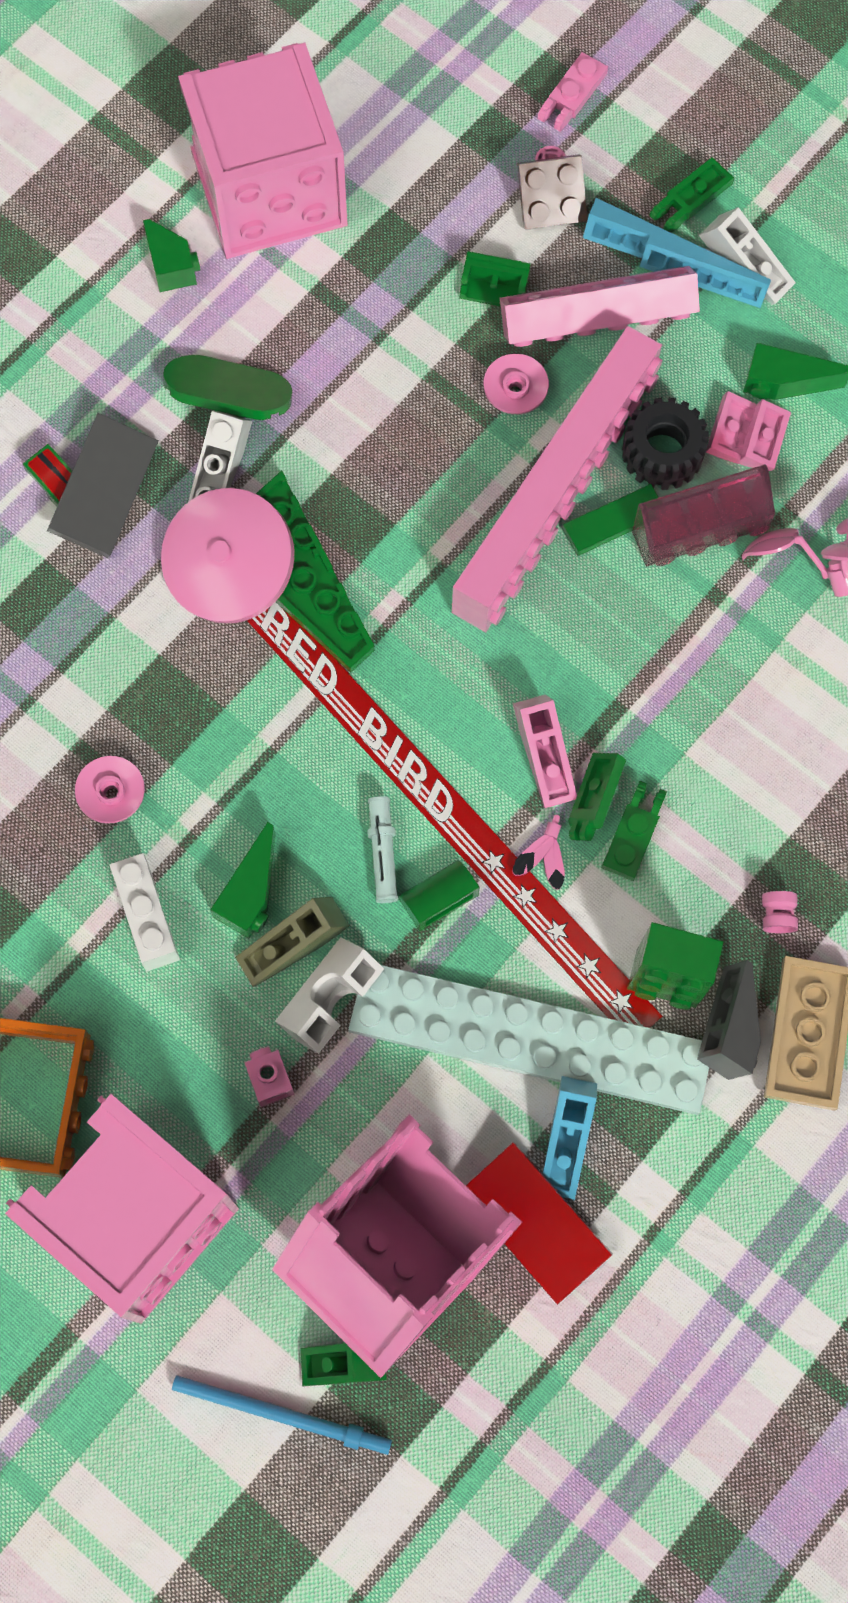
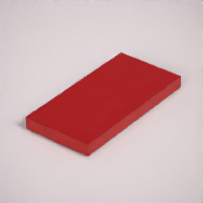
(552, 1237)

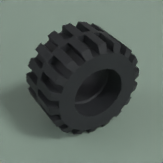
(669, 420)

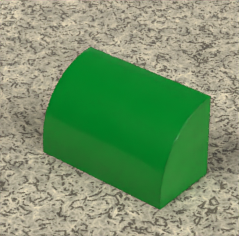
(439, 895)

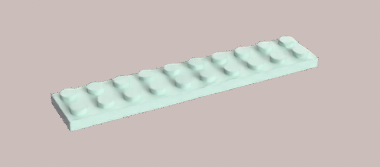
(532, 1038)

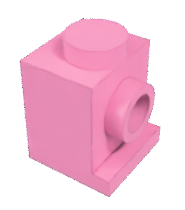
(269, 1089)

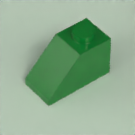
(171, 258)
(334, 1366)

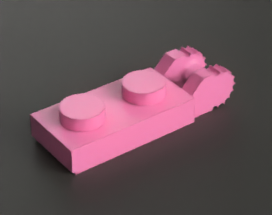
(573, 90)

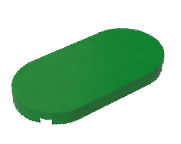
(227, 387)

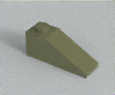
(292, 939)

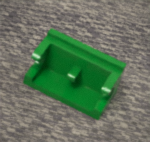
(492, 277)

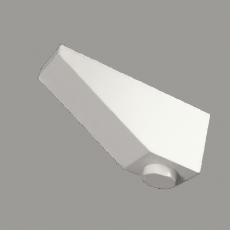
(738, 241)

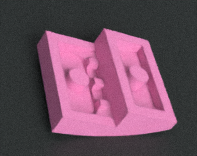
(748, 431)

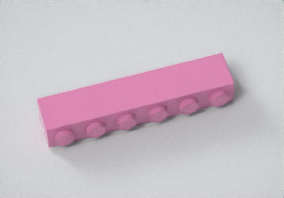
(600, 305)

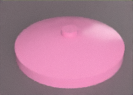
(227, 555)

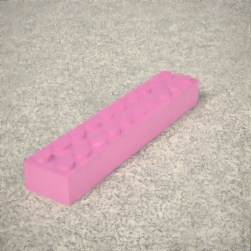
(556, 480)

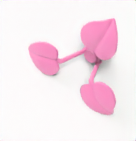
(784, 538)

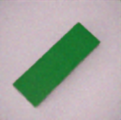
(606, 521)

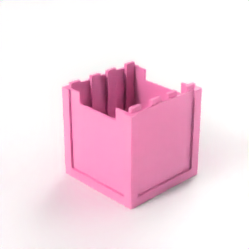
(266, 150)
(126, 1214)
(392, 1248)

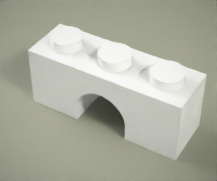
(144, 912)
(341, 972)

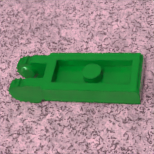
(693, 194)
(633, 835)

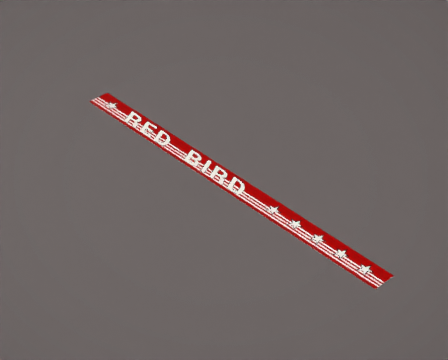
(454, 819)

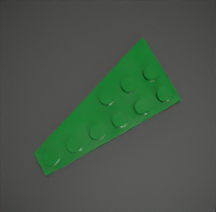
(313, 591)

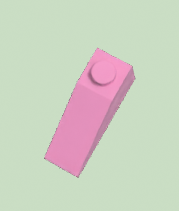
(545, 749)

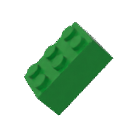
(674, 966)

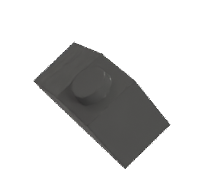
(733, 1025)

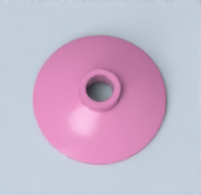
(520, 372)
(103, 775)

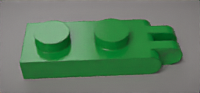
(595, 795)

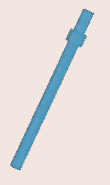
(352, 1436)

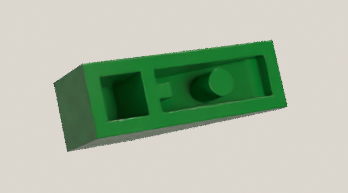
(786, 374)
(247, 893)

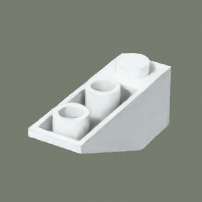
(220, 452)

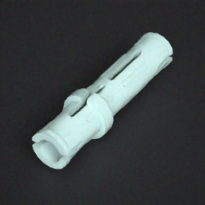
(382, 846)

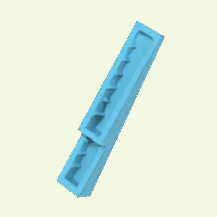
(666, 251)

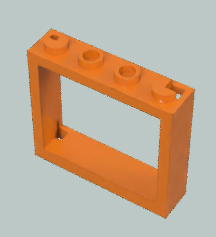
(76, 1088)

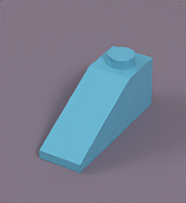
(569, 1134)

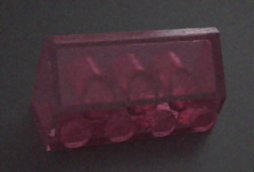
(704, 516)

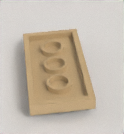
(809, 1034)

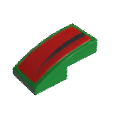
(49, 472)

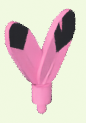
(547, 849)

